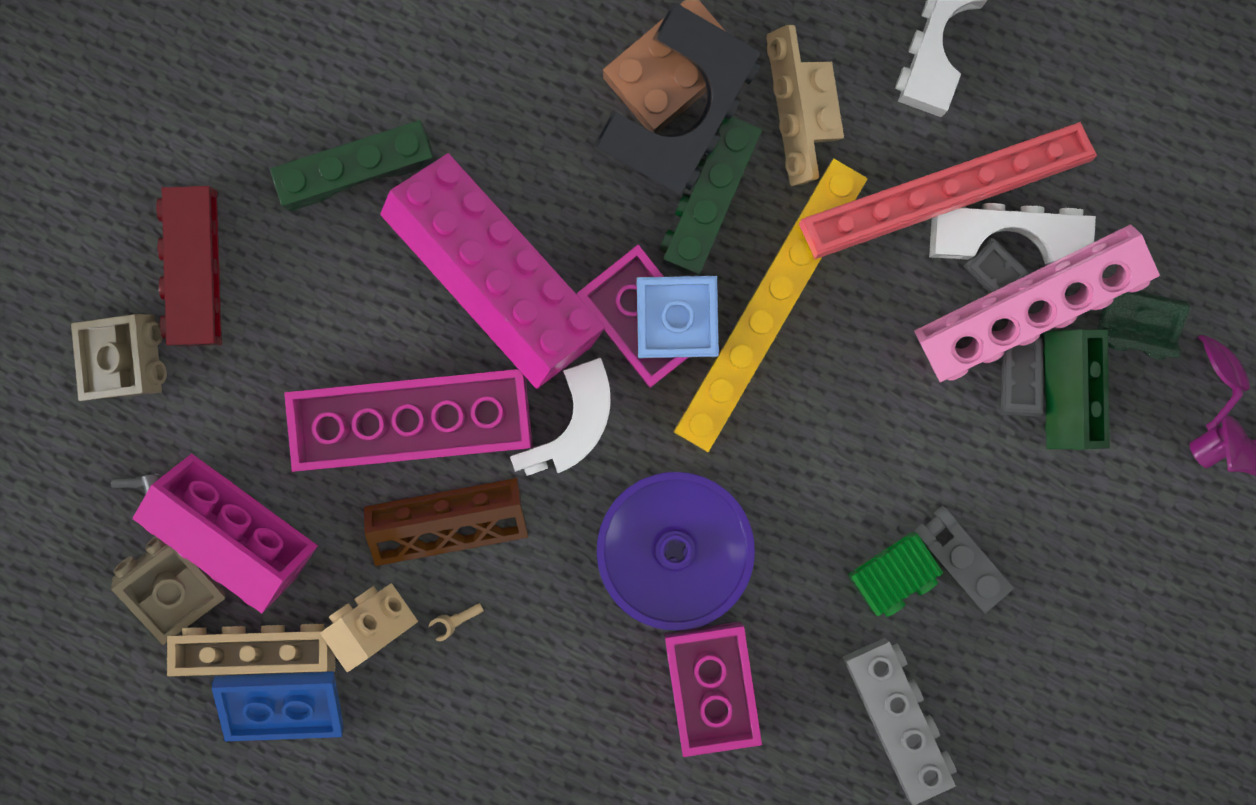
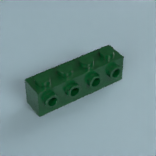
(711, 197)

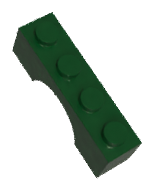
(360, 161)

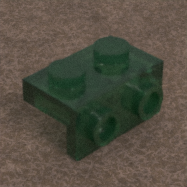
(1145, 323)

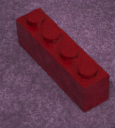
(190, 266)

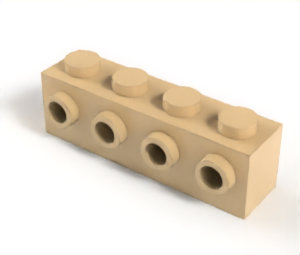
(249, 653)

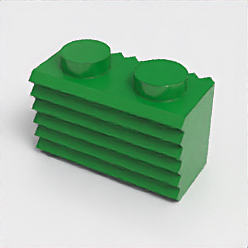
(896, 574)

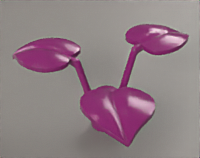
(1231, 438)

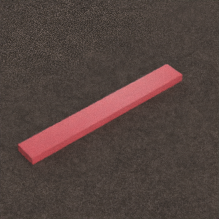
(946, 190)

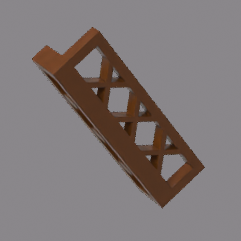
(443, 515)

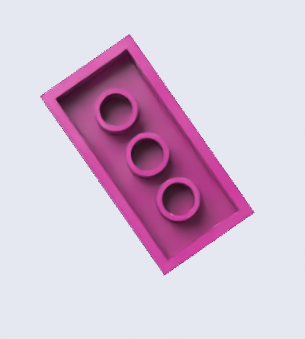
(224, 532)

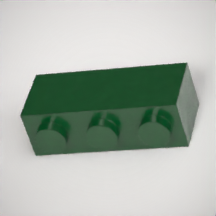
(1077, 389)

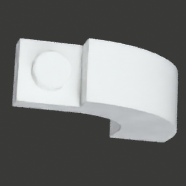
(589, 418)

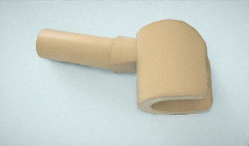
(456, 620)

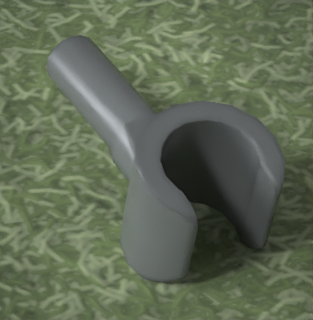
(145, 481)

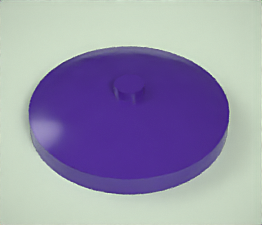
(675, 551)

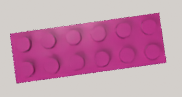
(491, 270)
(408, 420)

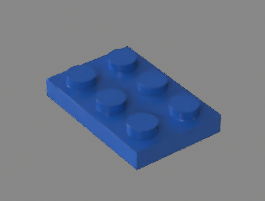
(278, 706)

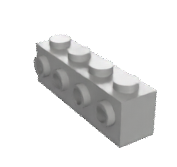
(899, 720)

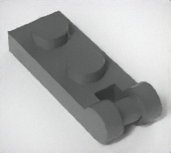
(964, 561)

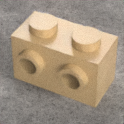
(368, 627)

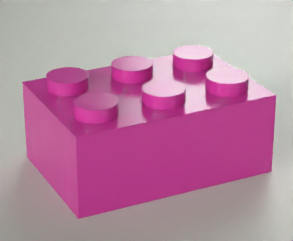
(614, 303)
(713, 689)

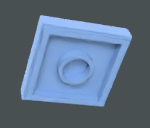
(677, 317)

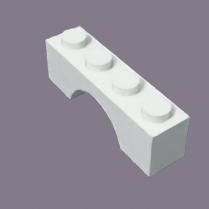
(931, 77)
(1055, 235)

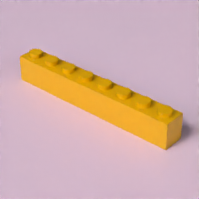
(763, 315)

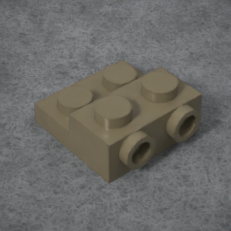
(117, 357)
(165, 589)

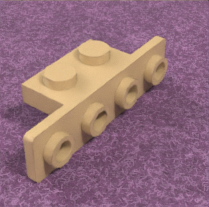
(804, 102)

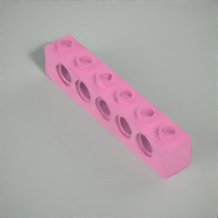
(1048, 284)

